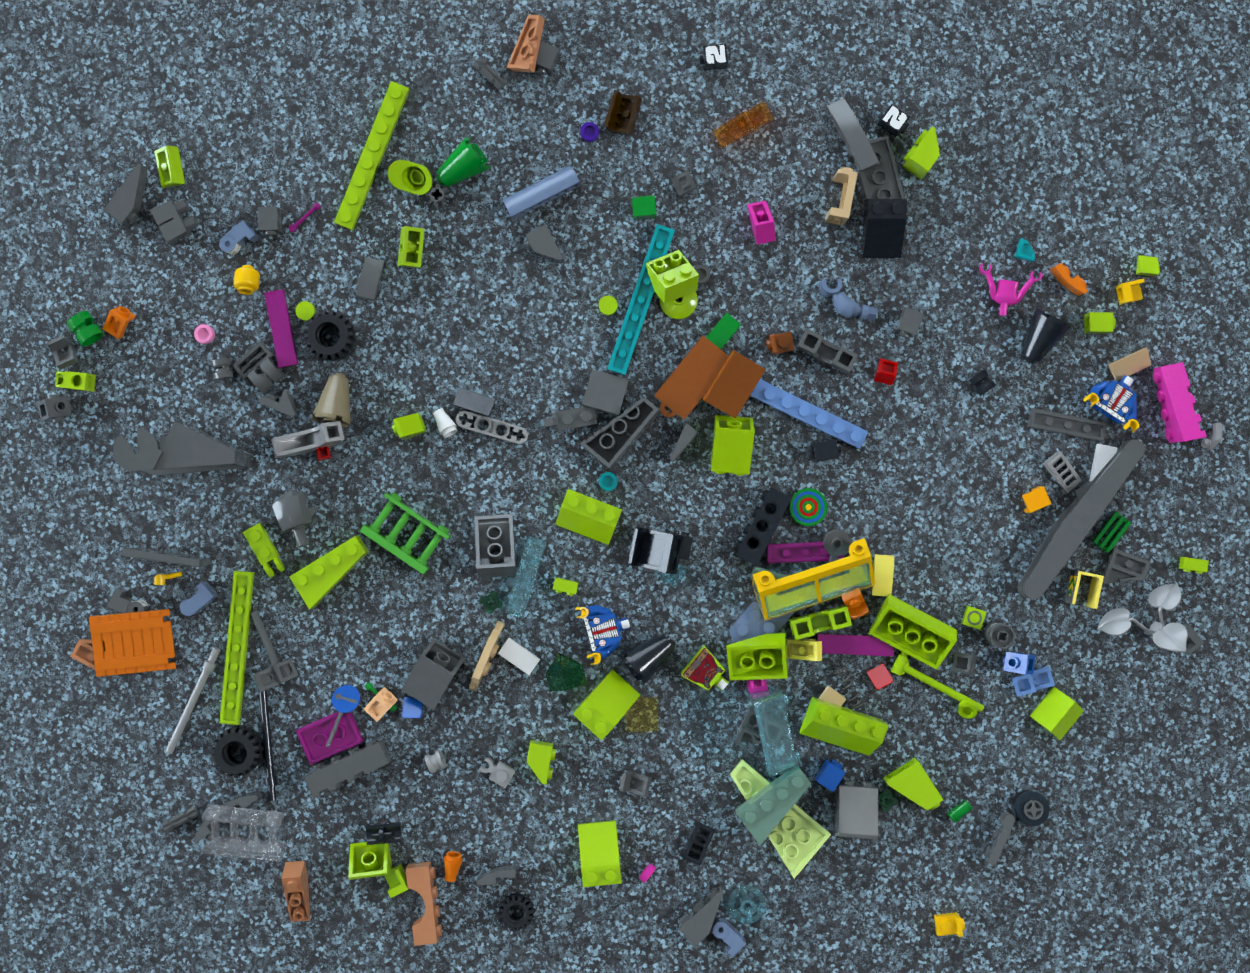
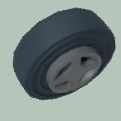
(1036, 813)

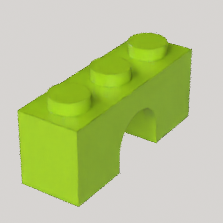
(819, 621)

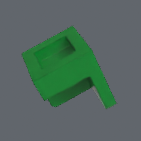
(644, 207)

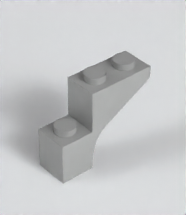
(309, 440)

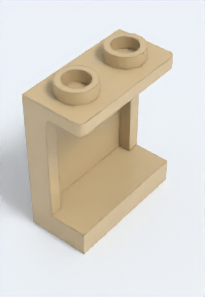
(840, 215)

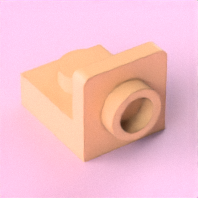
(380, 704)

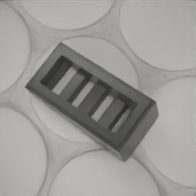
(687, 435)

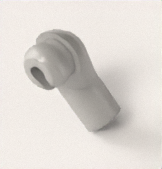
(1216, 437)

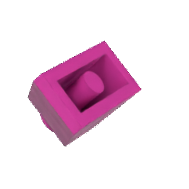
(761, 222)

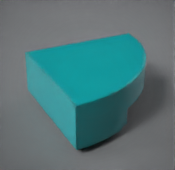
(1025, 251)

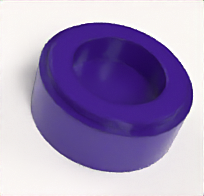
(589, 132)

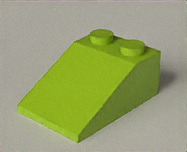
(758, 658)
(606, 704)
(599, 853)

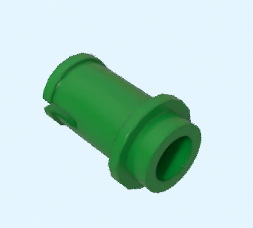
(959, 811)

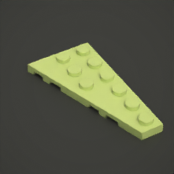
(796, 835)

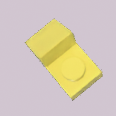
(804, 649)

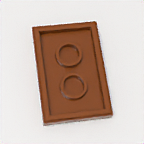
(734, 384)

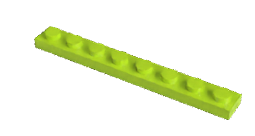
(372, 155)

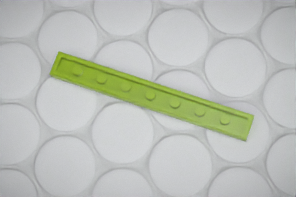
(236, 647)

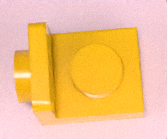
(949, 924)

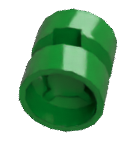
(85, 330)

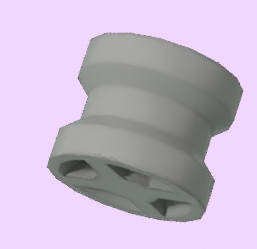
(435, 761)

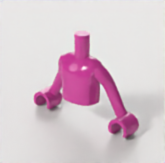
(1007, 290)

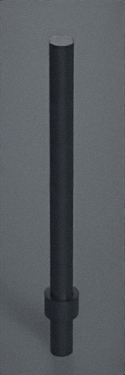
(270, 780)

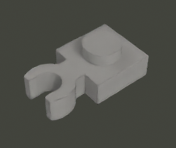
(500, 774)

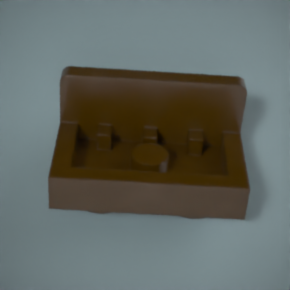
(622, 113)

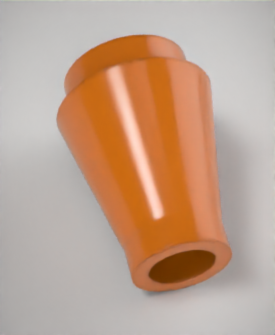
(452, 864)

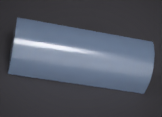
(541, 192)

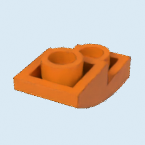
(1075, 285)

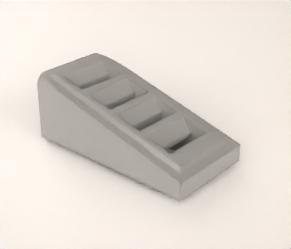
(1068, 468)

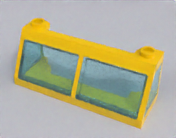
(815, 584)

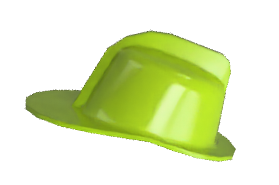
(410, 177)

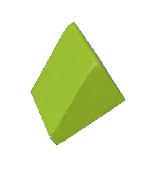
(1147, 266)

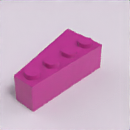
(1177, 404)

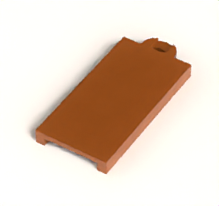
(691, 379)

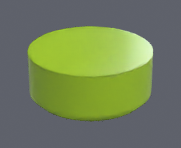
(608, 305)
(305, 311)
(967, 709)

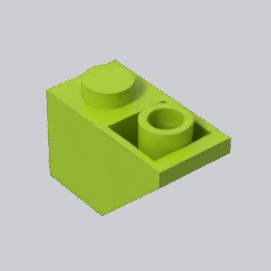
(409, 426)
(539, 759)

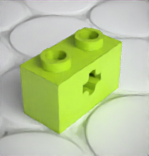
(411, 247)

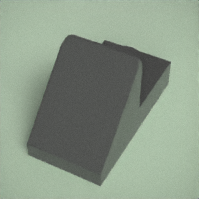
(285, 405)

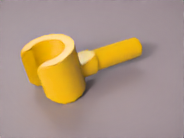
(160, 578)

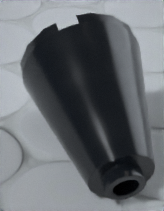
(1043, 335)
(648, 657)

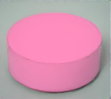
(204, 334)

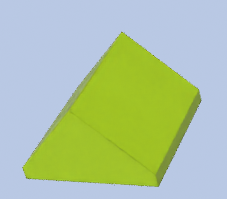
(1057, 713)
(369, 860)

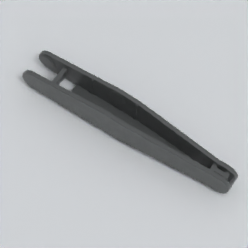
(1078, 520)

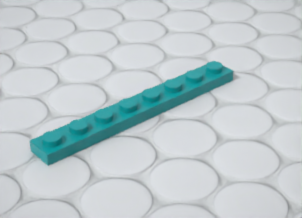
(639, 303)

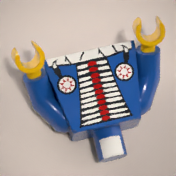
(1115, 401)
(602, 630)

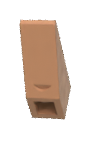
(296, 890)

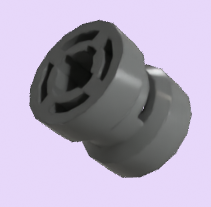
(222, 369)

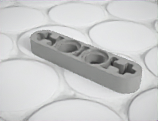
(491, 430)

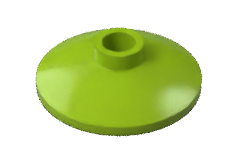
(682, 309)

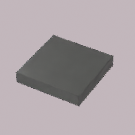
(605, 392)

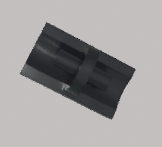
(383, 833)

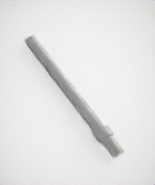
(208, 667)

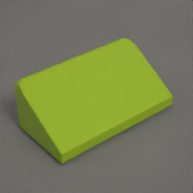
(169, 166)

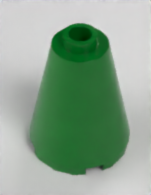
(462, 164)

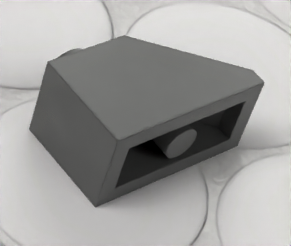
(543, 244)

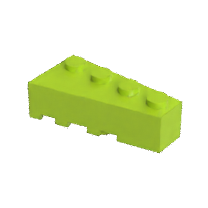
(325, 573)

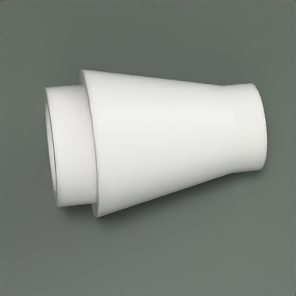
(444, 423)

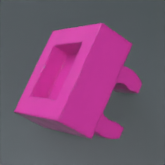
(756, 685)

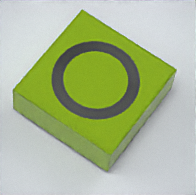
(973, 617)

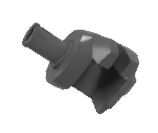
(294, 514)

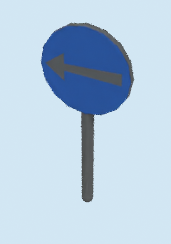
(345, 701)

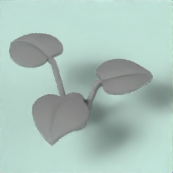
(1169, 637)

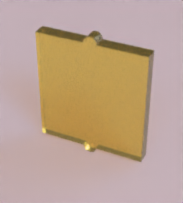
(643, 715)

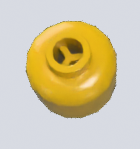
(246, 280)

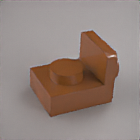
(780, 343)

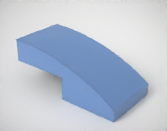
(1029, 683)

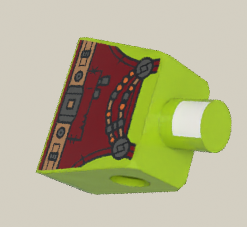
(705, 670)

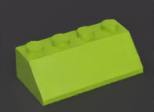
(913, 632)
(843, 727)

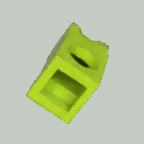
(75, 381)

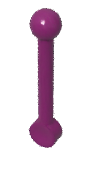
(293, 227)

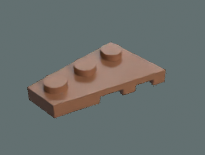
(527, 47)

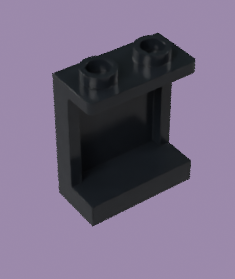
(655, 550)

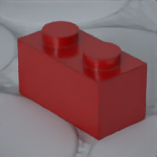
(323, 453)

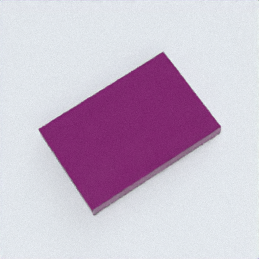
(316, 735)

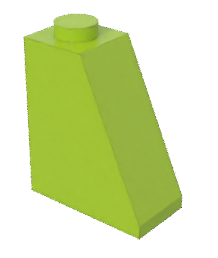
(914, 784)

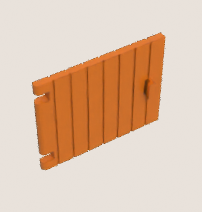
(132, 642)

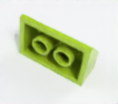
(588, 516)

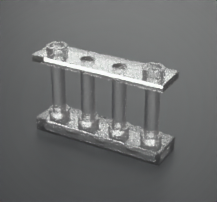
(241, 847)

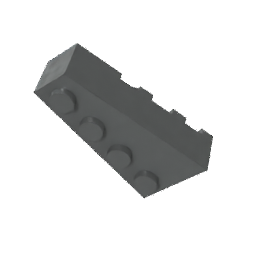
(621, 433)
(347, 767)

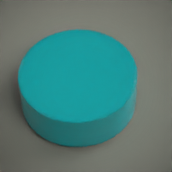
(608, 481)

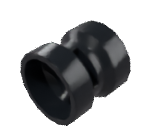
(985, 386)

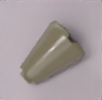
(334, 402)

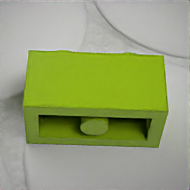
(1196, 565)
(564, 585)

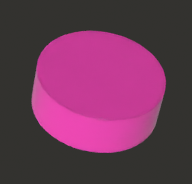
(647, 872)

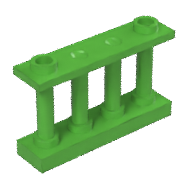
(404, 552)

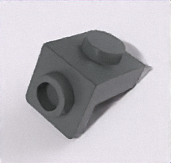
(63, 352)
(635, 783)

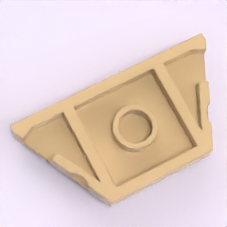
(489, 652)

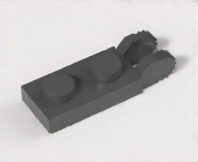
(1000, 838)

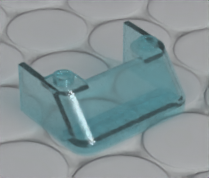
(774, 731)

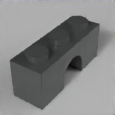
(832, 355)

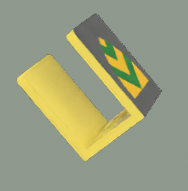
(1094, 591)

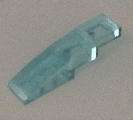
(525, 577)

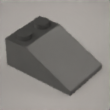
(495, 546)

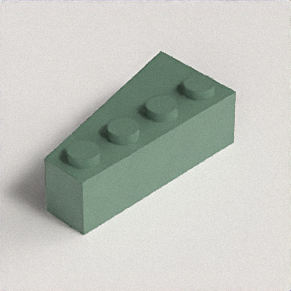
(772, 803)

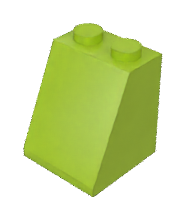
(732, 445)

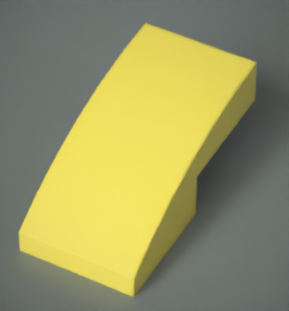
(883, 575)

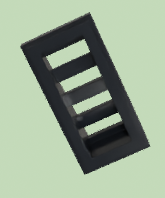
(686, 856)

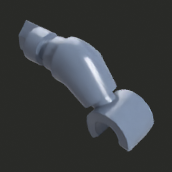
(844, 305)

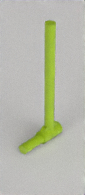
(902, 666)

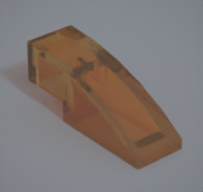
(744, 124)

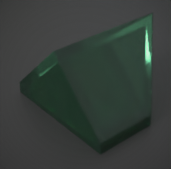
(565, 674)

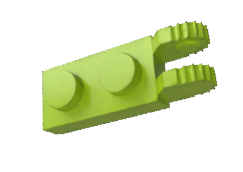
(263, 548)

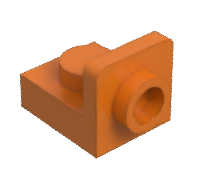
(117, 321)
(855, 603)

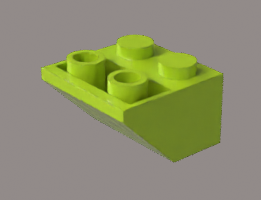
(923, 155)
(672, 276)

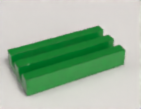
(1108, 548)

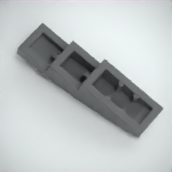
(852, 134)

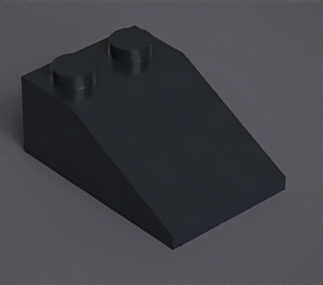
(883, 227)

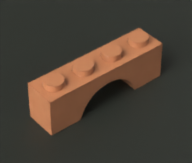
(420, 879)

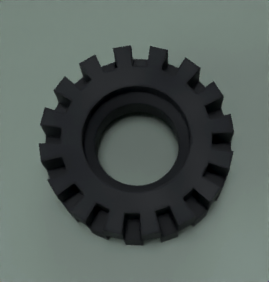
(513, 923)

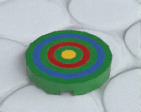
(808, 507)

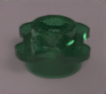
(486, 602)
(891, 800)

